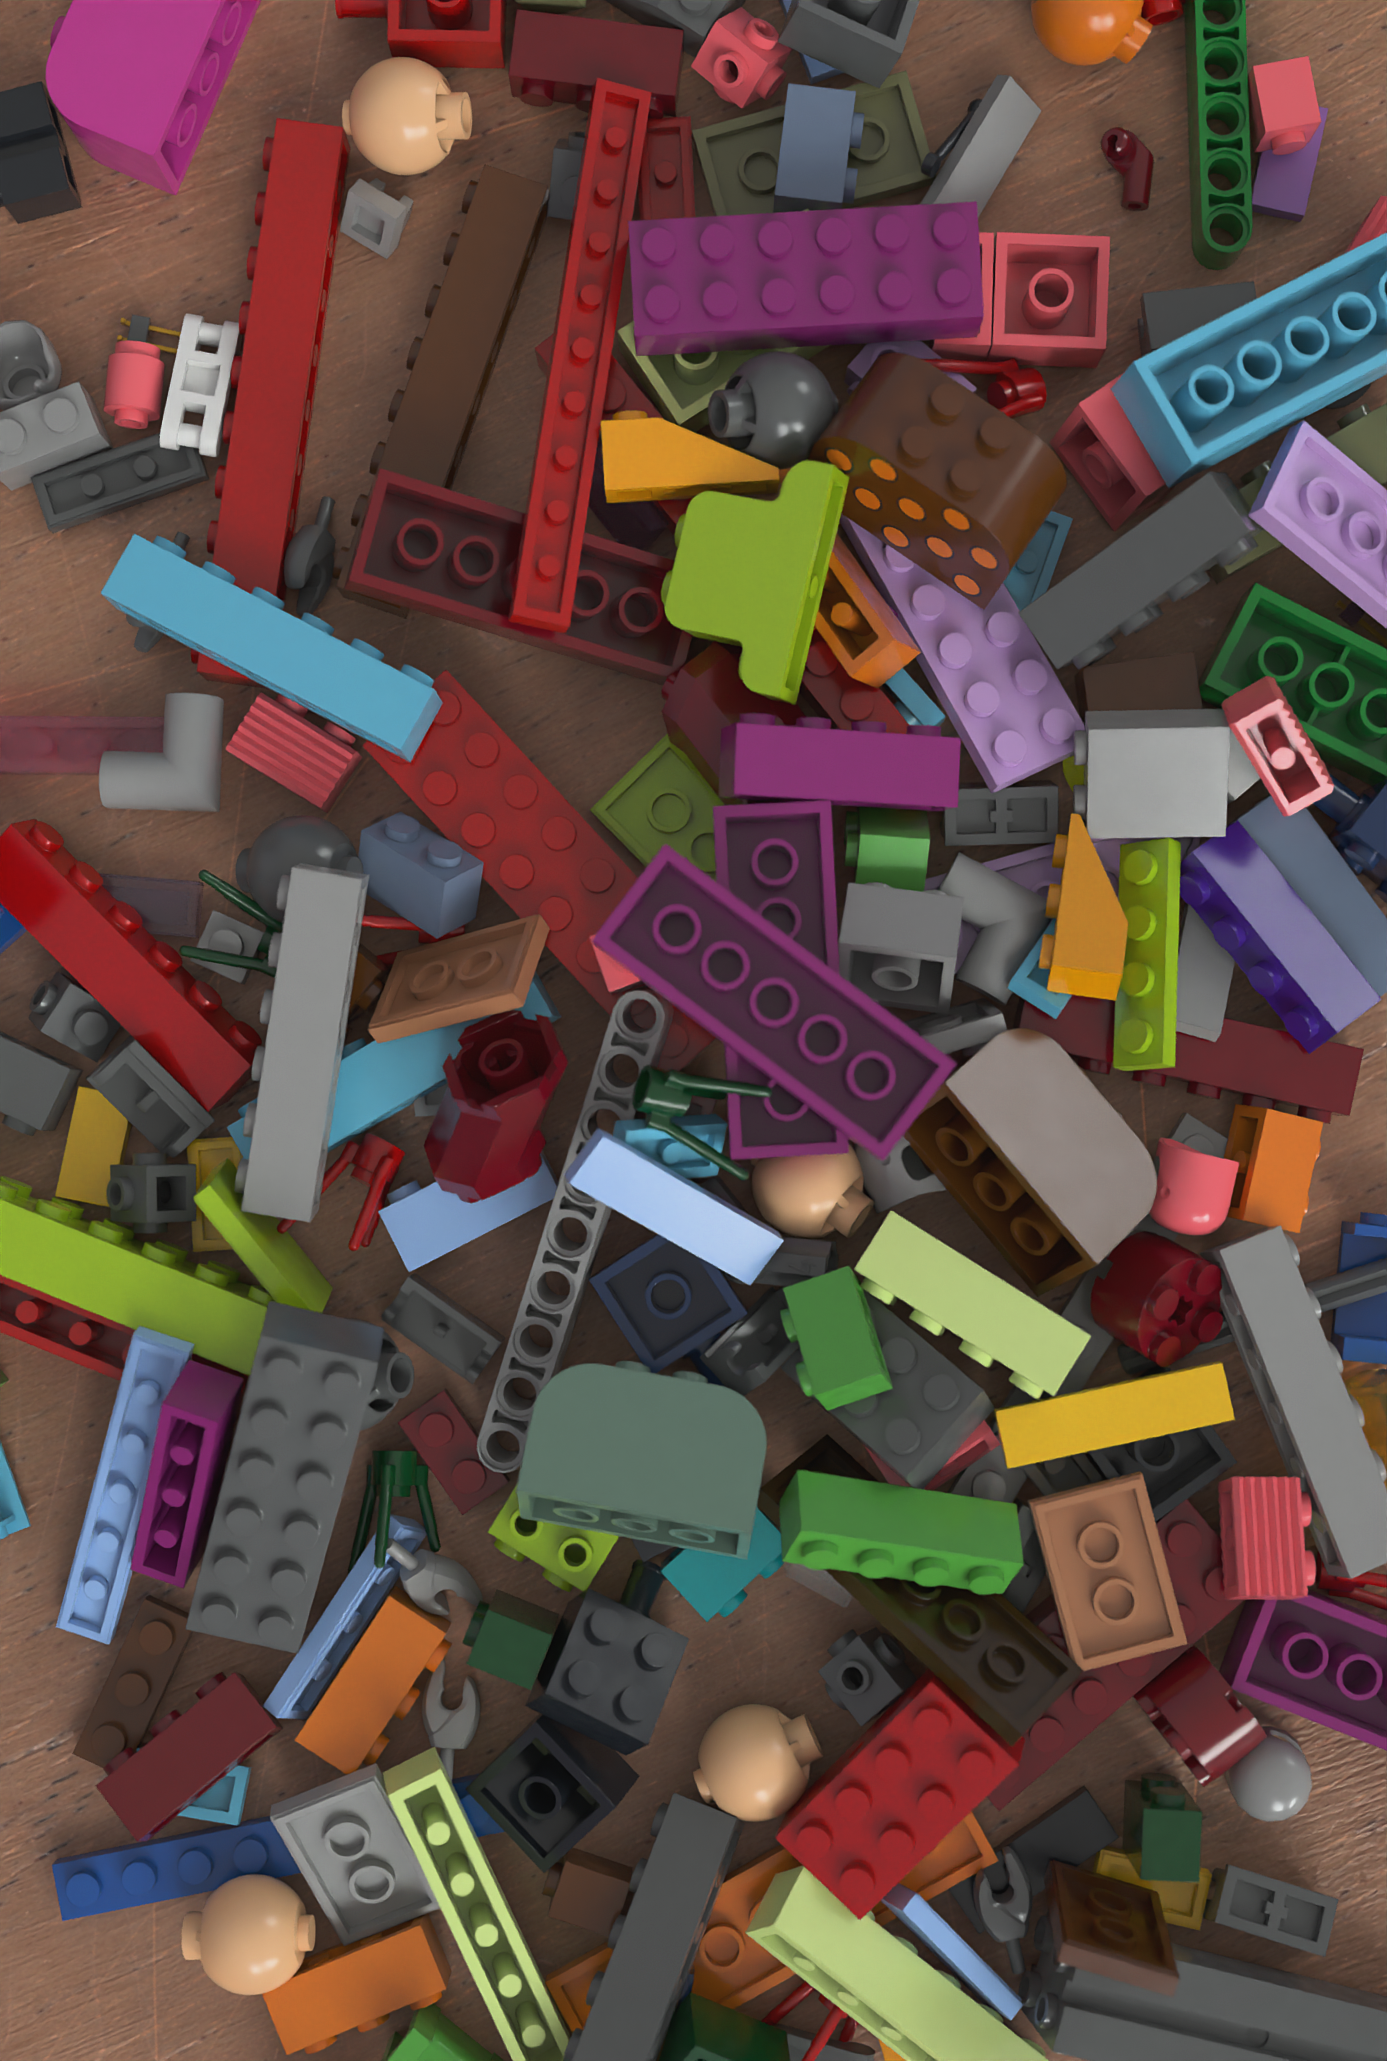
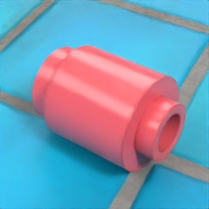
(134, 384)

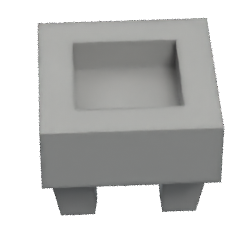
(375, 217)

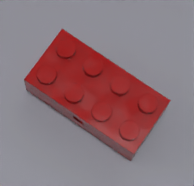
(896, 1794)

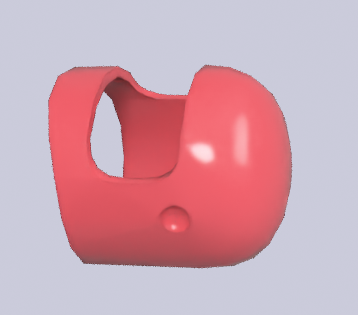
(1192, 1189)

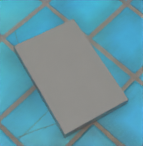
(355, 1854)

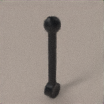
(933, 160)

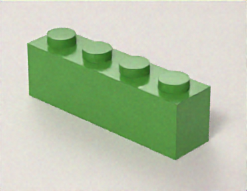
(900, 1532)

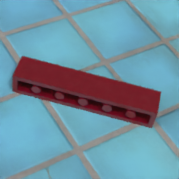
(1244, 1060)

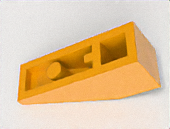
(665, 462)

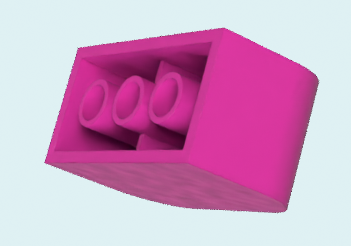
(144, 78)

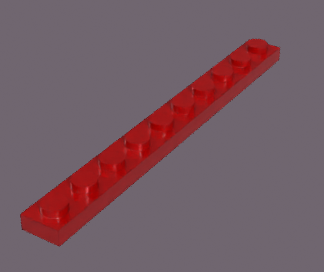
(580, 357)

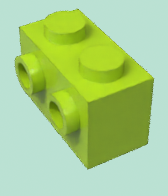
(565, 1552)

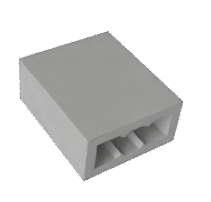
(1153, 773)

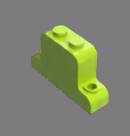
(757, 573)

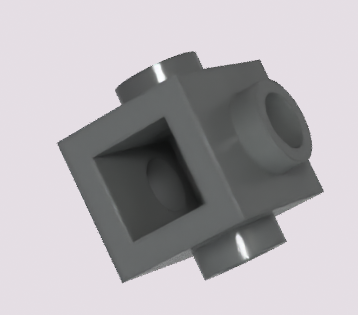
(152, 1192)
(866, 1674)

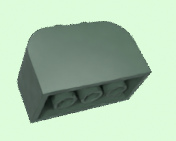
(644, 1458)

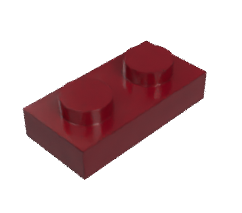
(450, 1450)

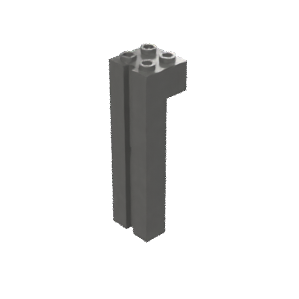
(1217, 2012)

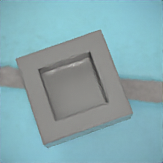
(229, 936)

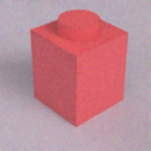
(1282, 106)

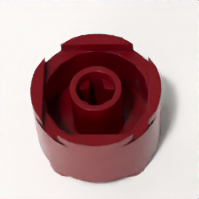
(1158, 1298)
(1200, 1716)

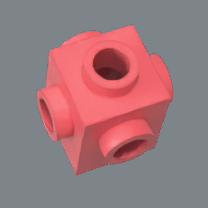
(742, 58)

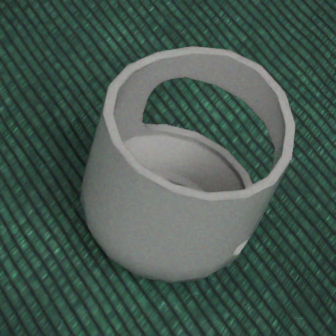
(897, 1177)
(1272, 1778)

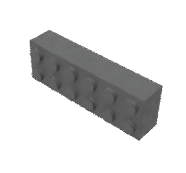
(285, 1476)

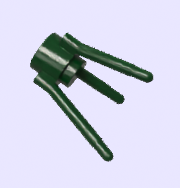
(250, 907)
(669, 1093)
(391, 1477)

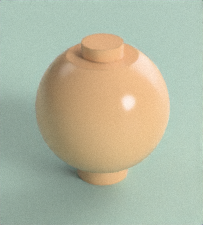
(405, 116)
(811, 1194)
(756, 1761)
(249, 1934)

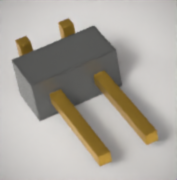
(140, 329)

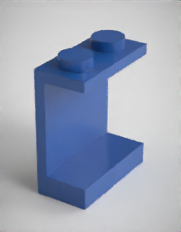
(1361, 1326)

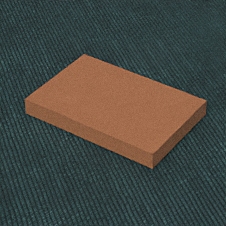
(459, 979)
(1107, 1571)

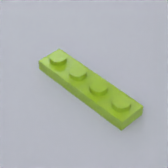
(1150, 969)

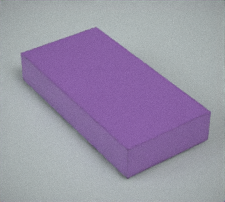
(1284, 181)

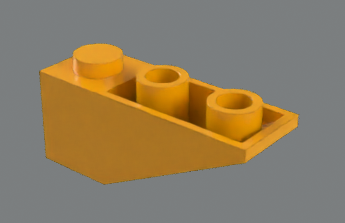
(1090, 925)

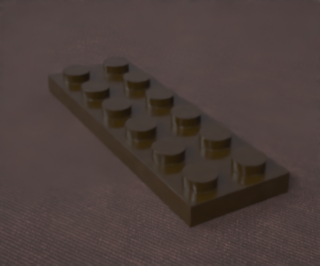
(965, 1638)

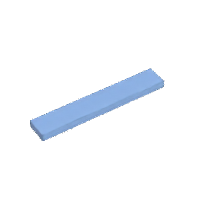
(113, 1514)

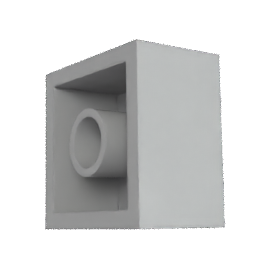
(900, 945)

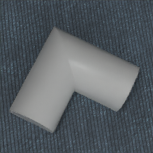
(183, 774)
(1009, 924)

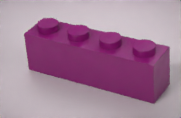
(839, 765)
(186, 1472)

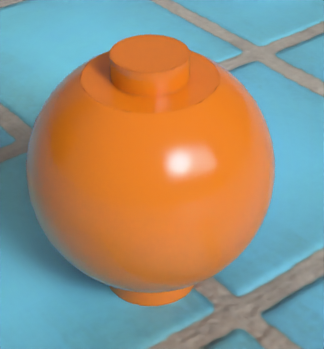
(1090, 29)

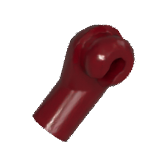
(1133, 163)

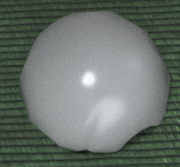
(26, 363)

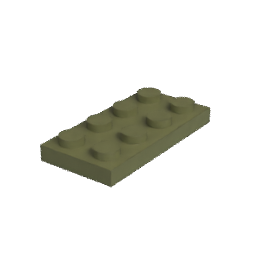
(743, 153)

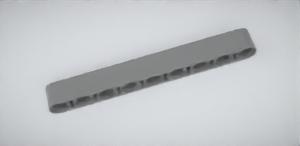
(556, 1251)

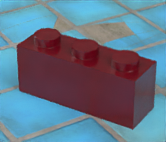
(564, 55)
(187, 1755)

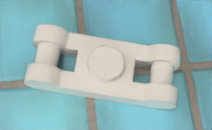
(200, 385)

